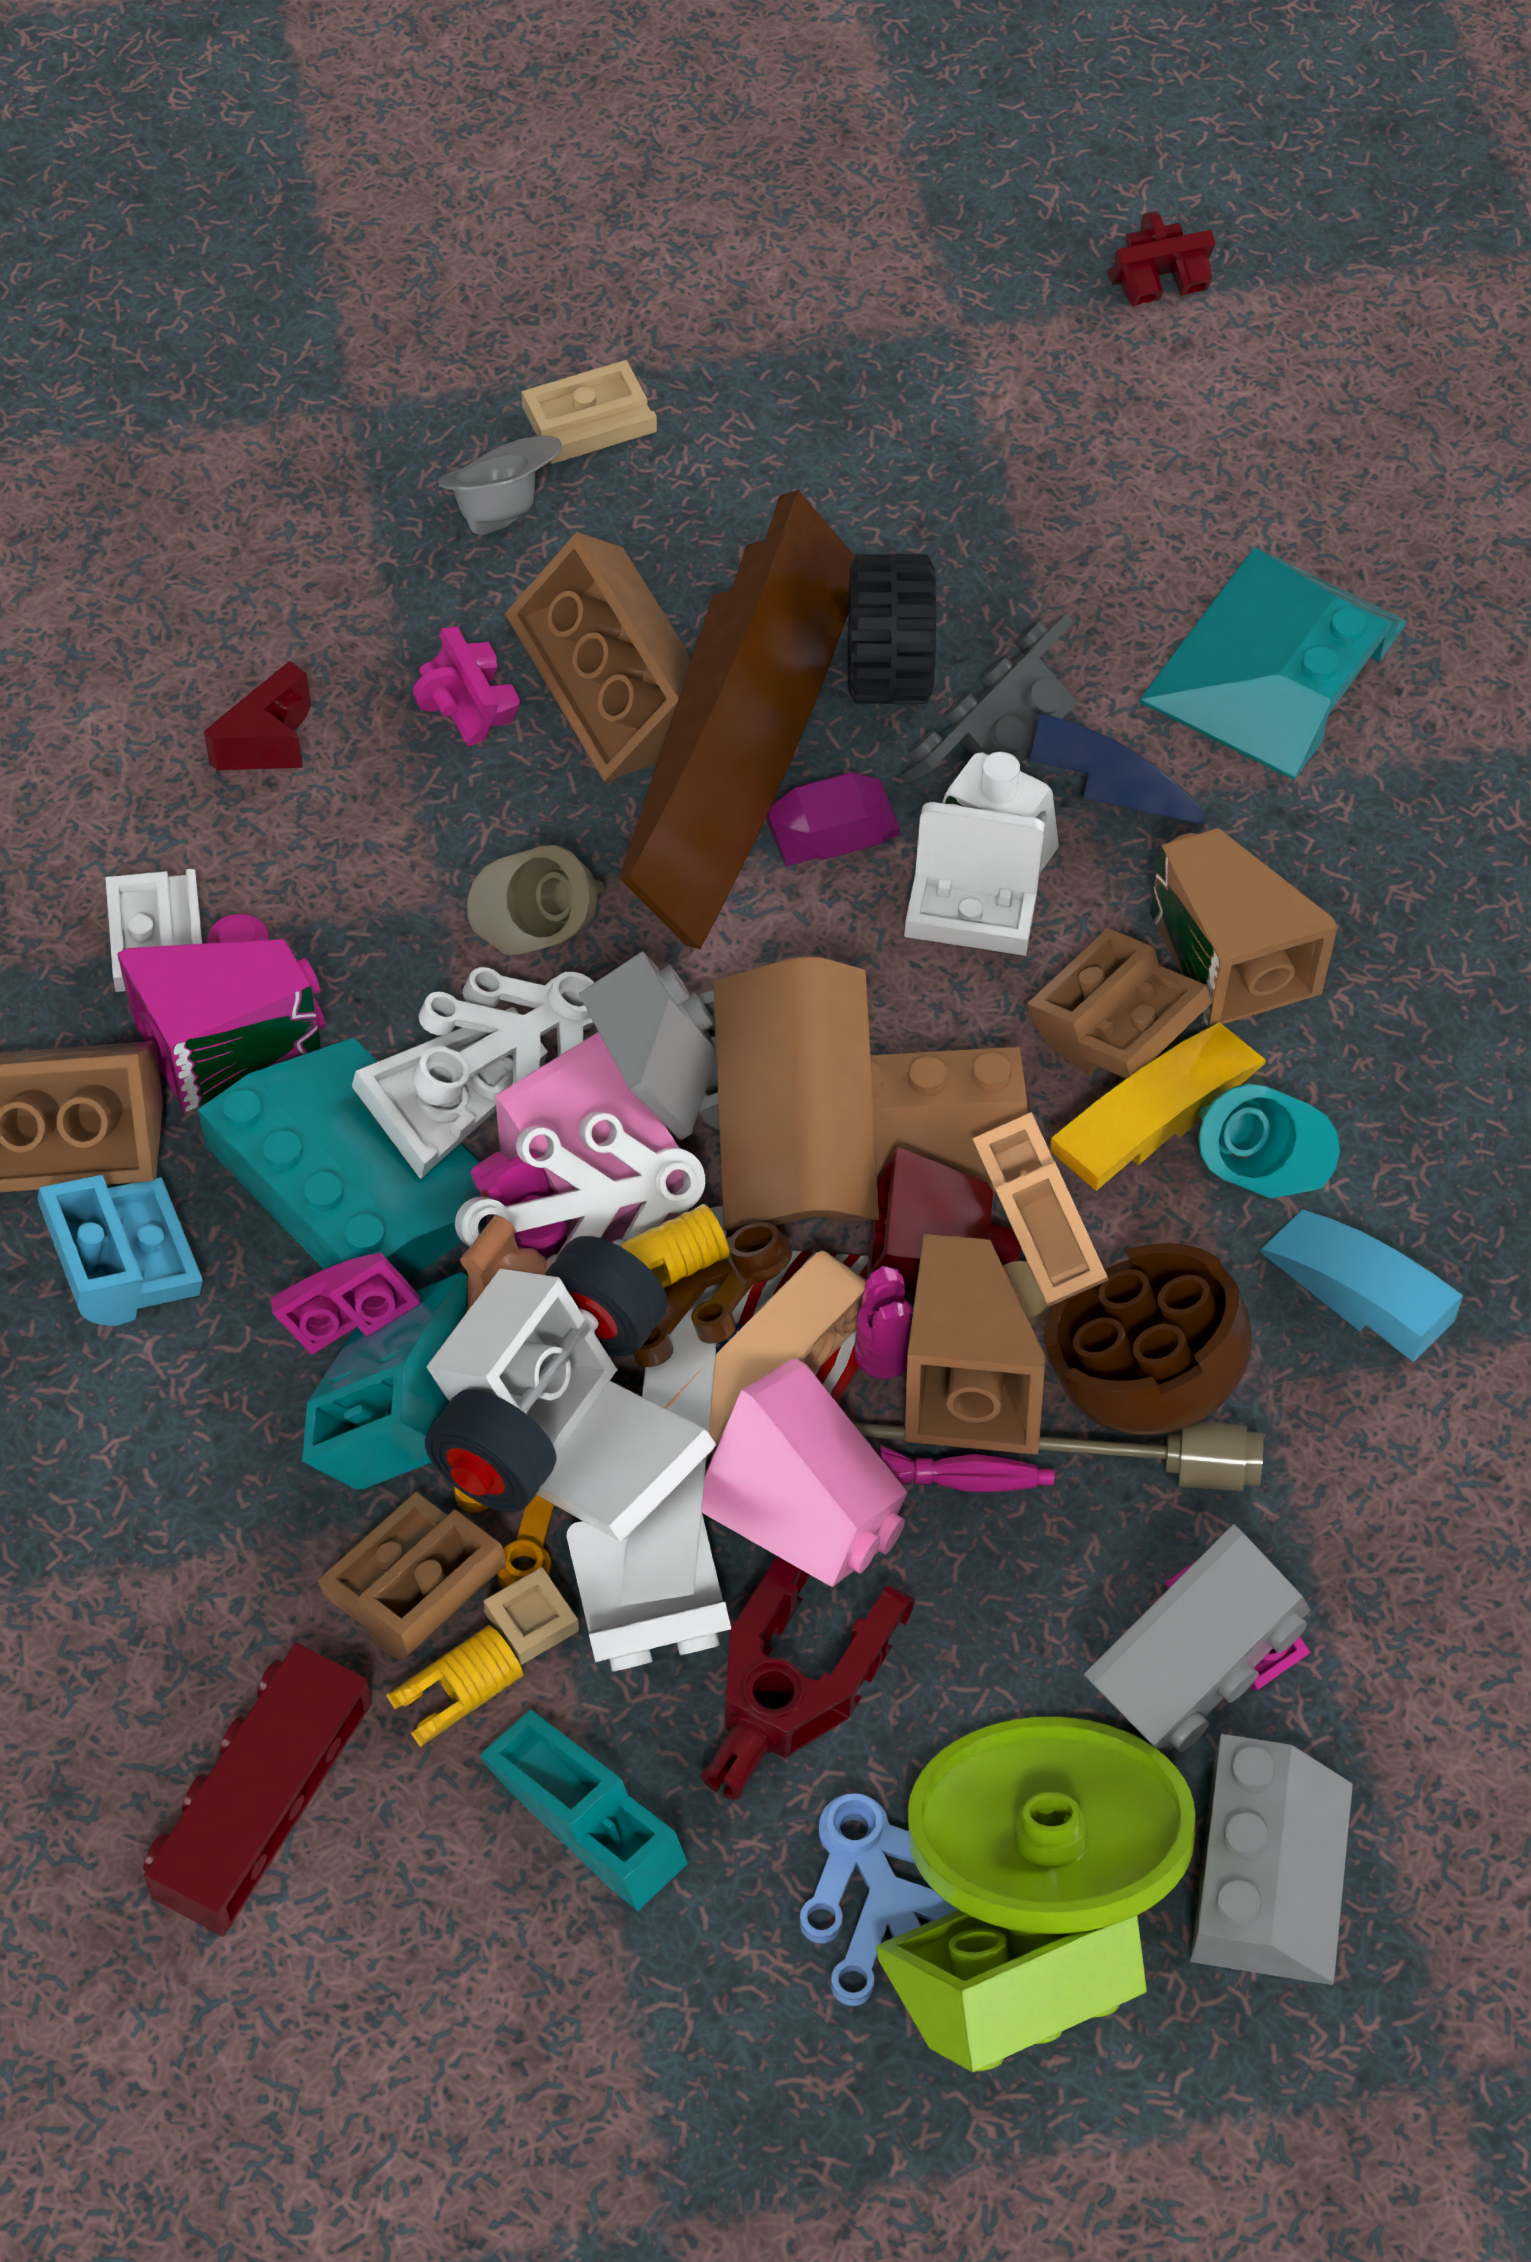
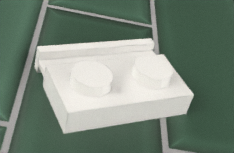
(151, 912)

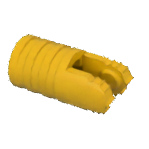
(681, 1245)
(469, 1676)

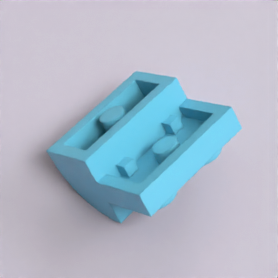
(119, 1246)

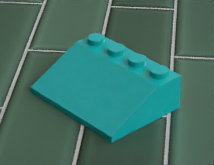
(330, 1168)

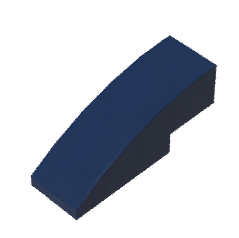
(1113, 770)

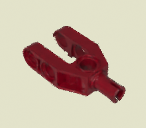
(812, 1704)

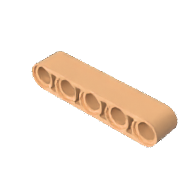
(801, 1321)

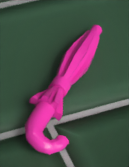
(967, 1472)

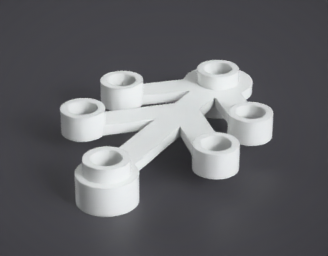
(557, 1004)
(596, 1194)

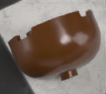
(1152, 1341)

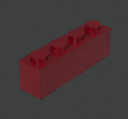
(256, 1788)

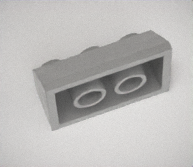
(1200, 1642)
(1272, 1862)

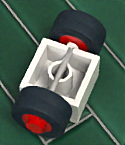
(533, 1365)

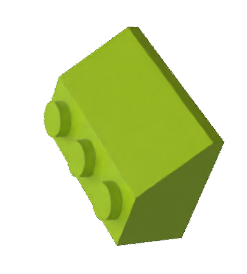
(998, 1989)

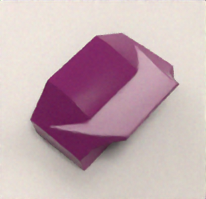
(831, 818)

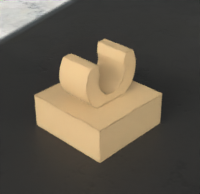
(531, 1615)

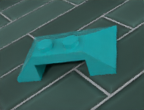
(1271, 662)

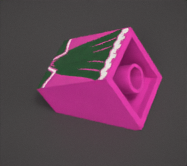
(221, 1011)

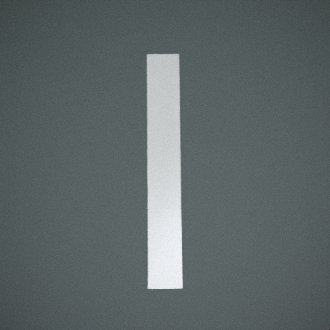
(665, 1544)

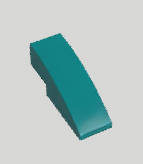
(586, 1809)

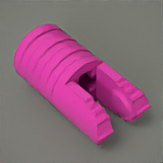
(883, 1325)

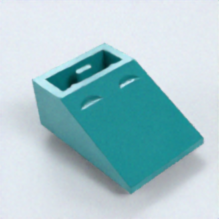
(379, 1397)

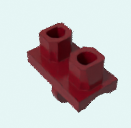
(1158, 252)

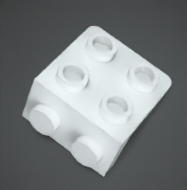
(975, 878)
(630, 1631)

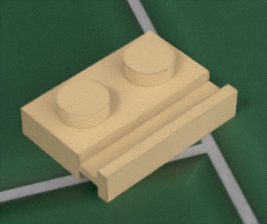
(590, 410)

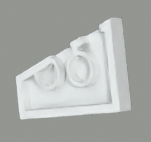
(424, 1130)

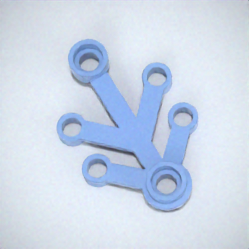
(890, 1899)

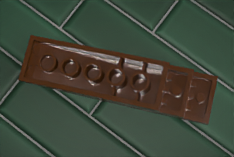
(739, 718)

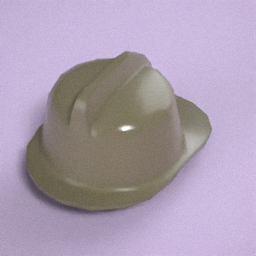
(532, 900)

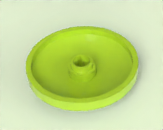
(1051, 1825)

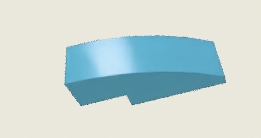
(1365, 1281)

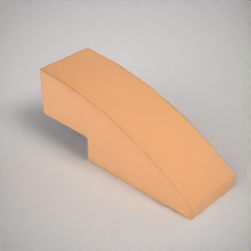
(1040, 1209)

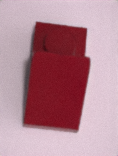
(261, 726)

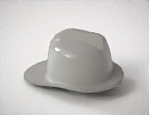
(500, 483)

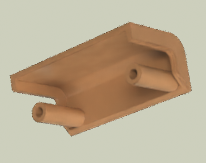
(795, 1094)

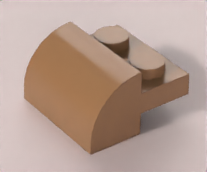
(1116, 1006)
(412, 1574)

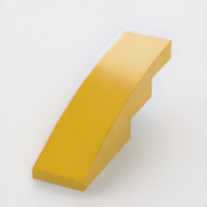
(1154, 1104)

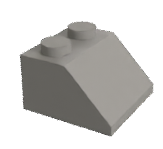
(655, 1038)

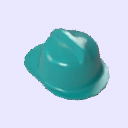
(1287, 1139)

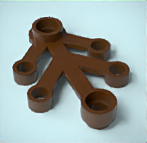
(756, 1255)

